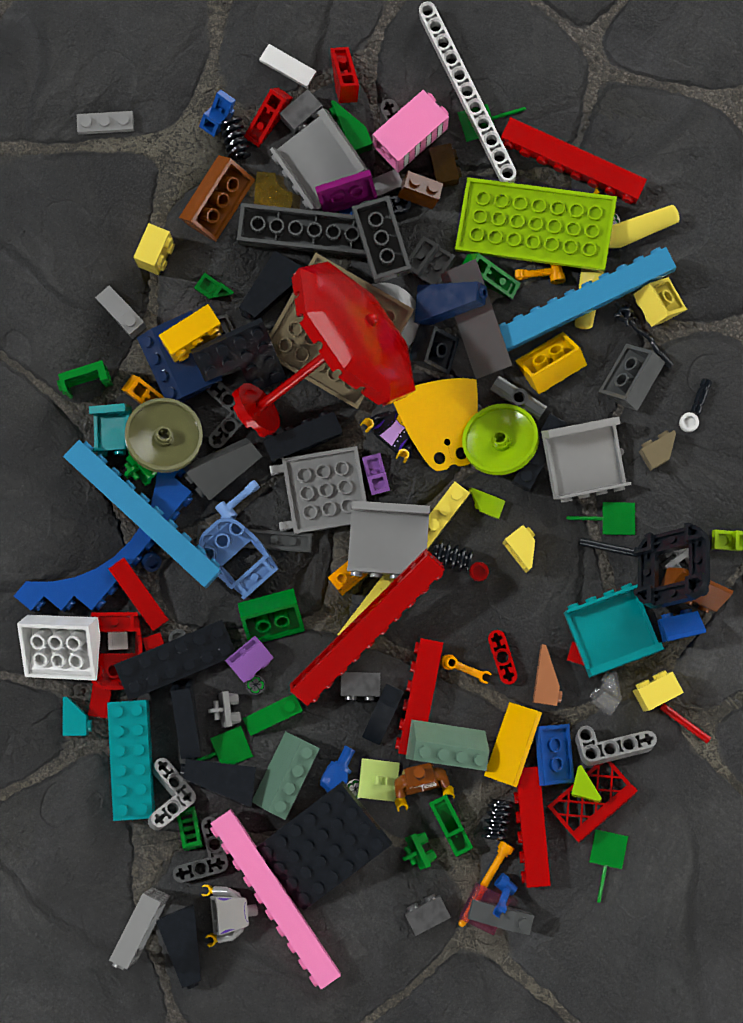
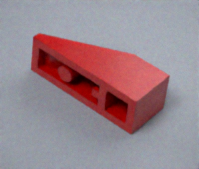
(344, 75)
(267, 116)

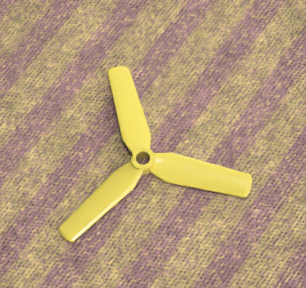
(624, 234)

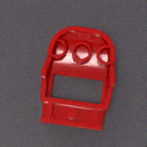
(116, 622)

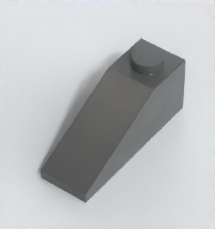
(513, 920)

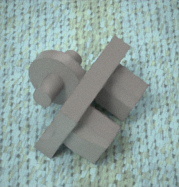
(677, 556)
(222, 709)

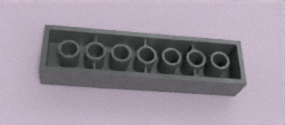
(299, 230)

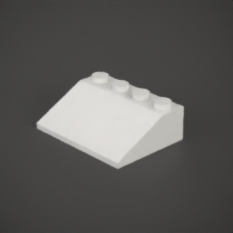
(60, 646)

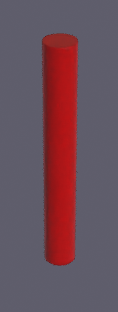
(685, 723)

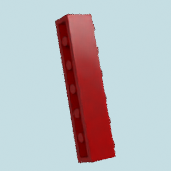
(420, 688)
(532, 829)

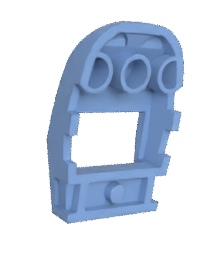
(225, 540)

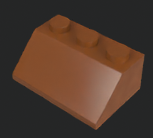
(711, 602)

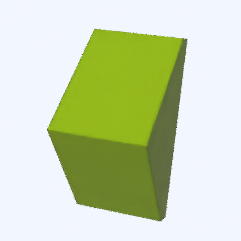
(584, 787)

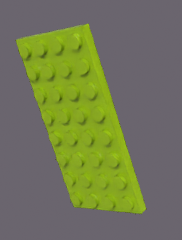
(536, 224)

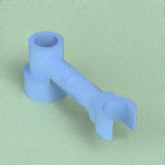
(227, 510)

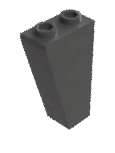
(221, 468)

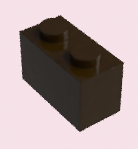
(444, 165)

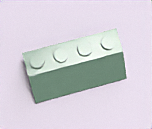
(448, 745)
(285, 775)

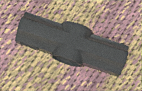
(507, 391)

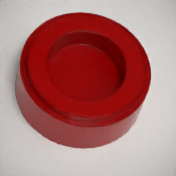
(479, 571)

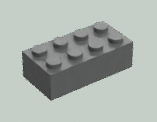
(381, 239)

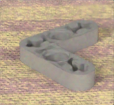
(177, 798)

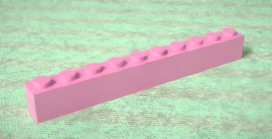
(276, 899)

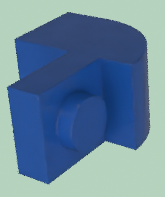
(219, 113)

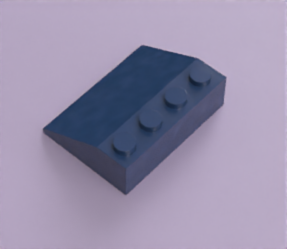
(175, 379)

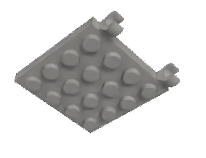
(321, 489)

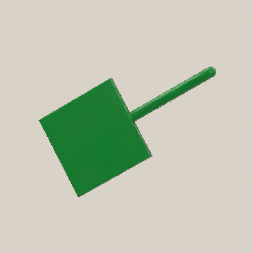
(467, 127)
(617, 518)
(230, 747)
(607, 850)

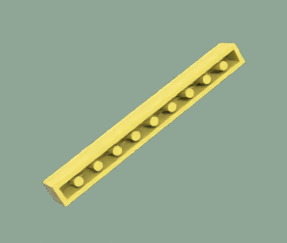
(438, 520)

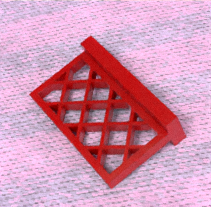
(601, 814)

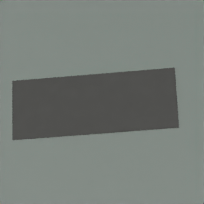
(479, 326)

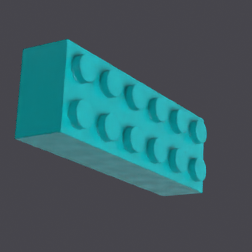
(131, 760)

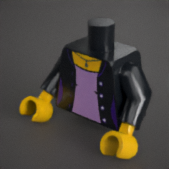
(391, 431)

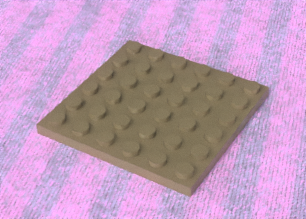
(296, 348)

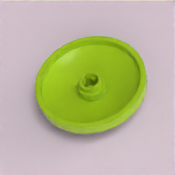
(500, 439)

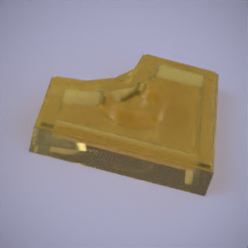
(269, 192)

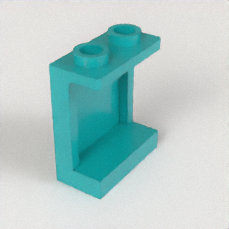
(110, 428)

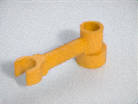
(555, 273)
(462, 667)

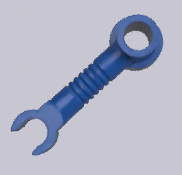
(508, 888)

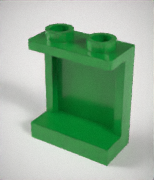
(82, 375)

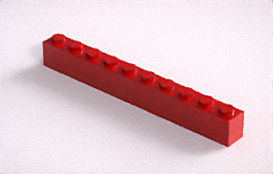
(367, 627)

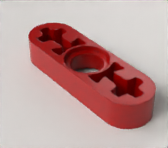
(512, 669)

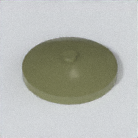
(163, 435)

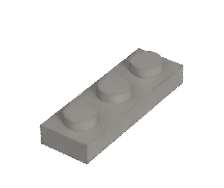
(105, 122)

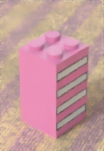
(411, 130)

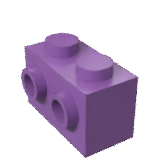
(249, 659)

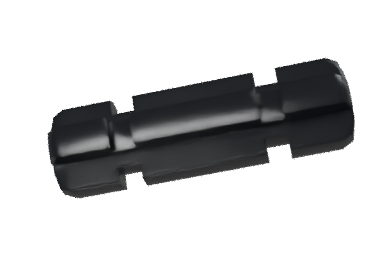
(701, 396)

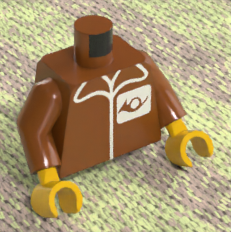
(420, 779)

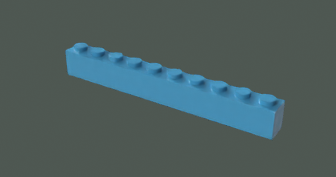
(588, 298)
(142, 514)

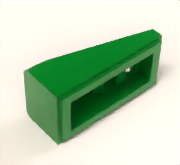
(193, 845)

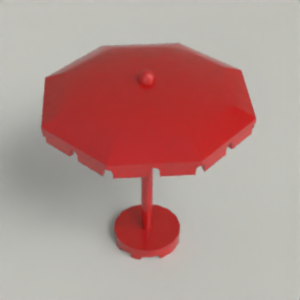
(354, 339)

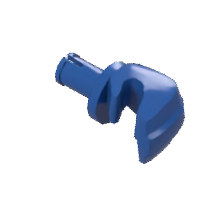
(337, 770)

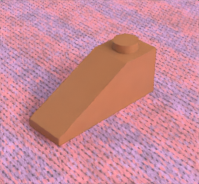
(546, 683)

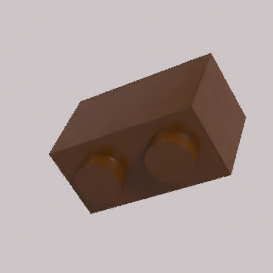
(420, 190)

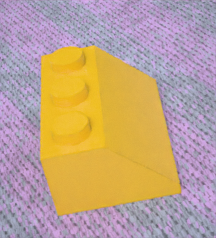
(551, 362)

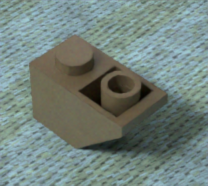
(659, 451)

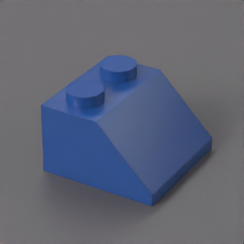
(680, 626)

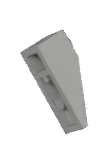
(121, 312)

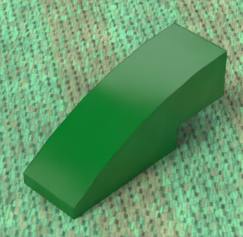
(451, 826)

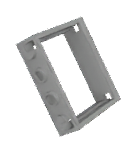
(139, 928)

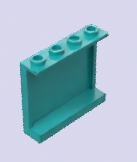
(612, 630)

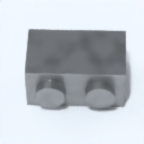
(301, 112)
(360, 684)
(427, 914)

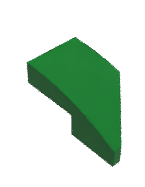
(211, 288)

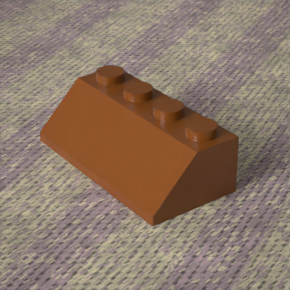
(217, 198)

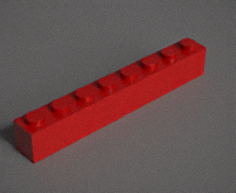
(573, 161)

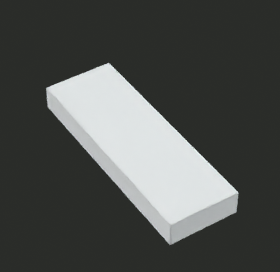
(287, 66)

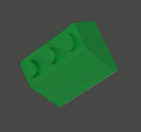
(271, 616)

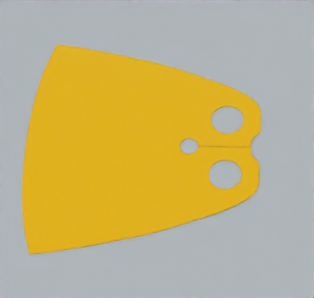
(438, 413)

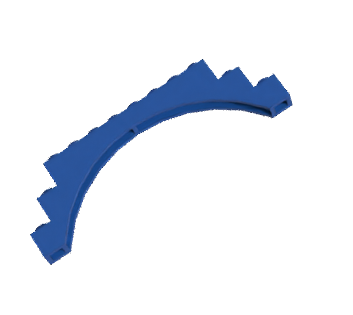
(97, 584)

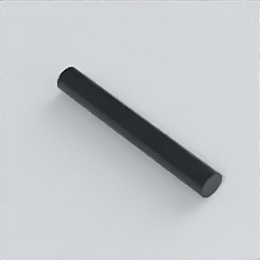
(607, 547)

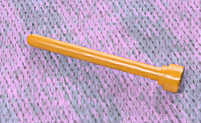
(503, 851)

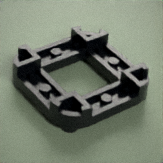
(648, 567)

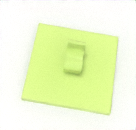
(378, 779)

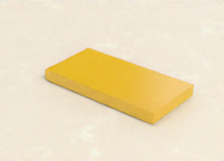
(513, 744)

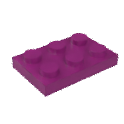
(346, 192)

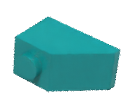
(75, 720)

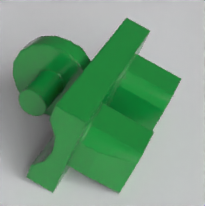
(137, 471)
(416, 853)

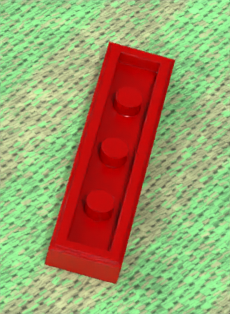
(138, 594)

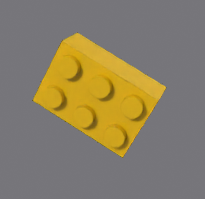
(190, 333)

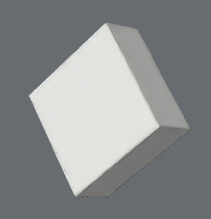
(117, 640)

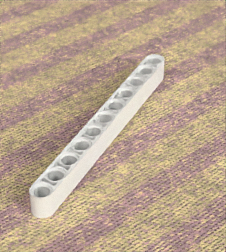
(463, 85)

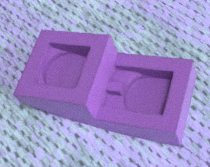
(375, 473)

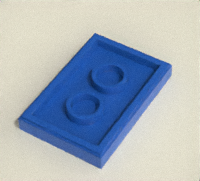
(554, 754)

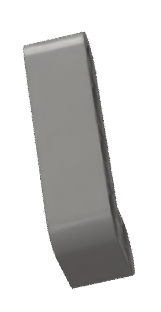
(616, 744)

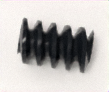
(233, 139)
(452, 555)
(496, 820)

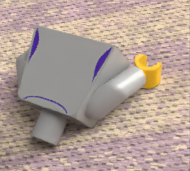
(228, 913)

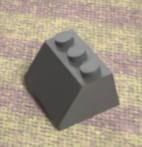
(632, 376)

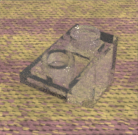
(608, 695)

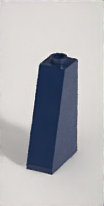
(447, 300)

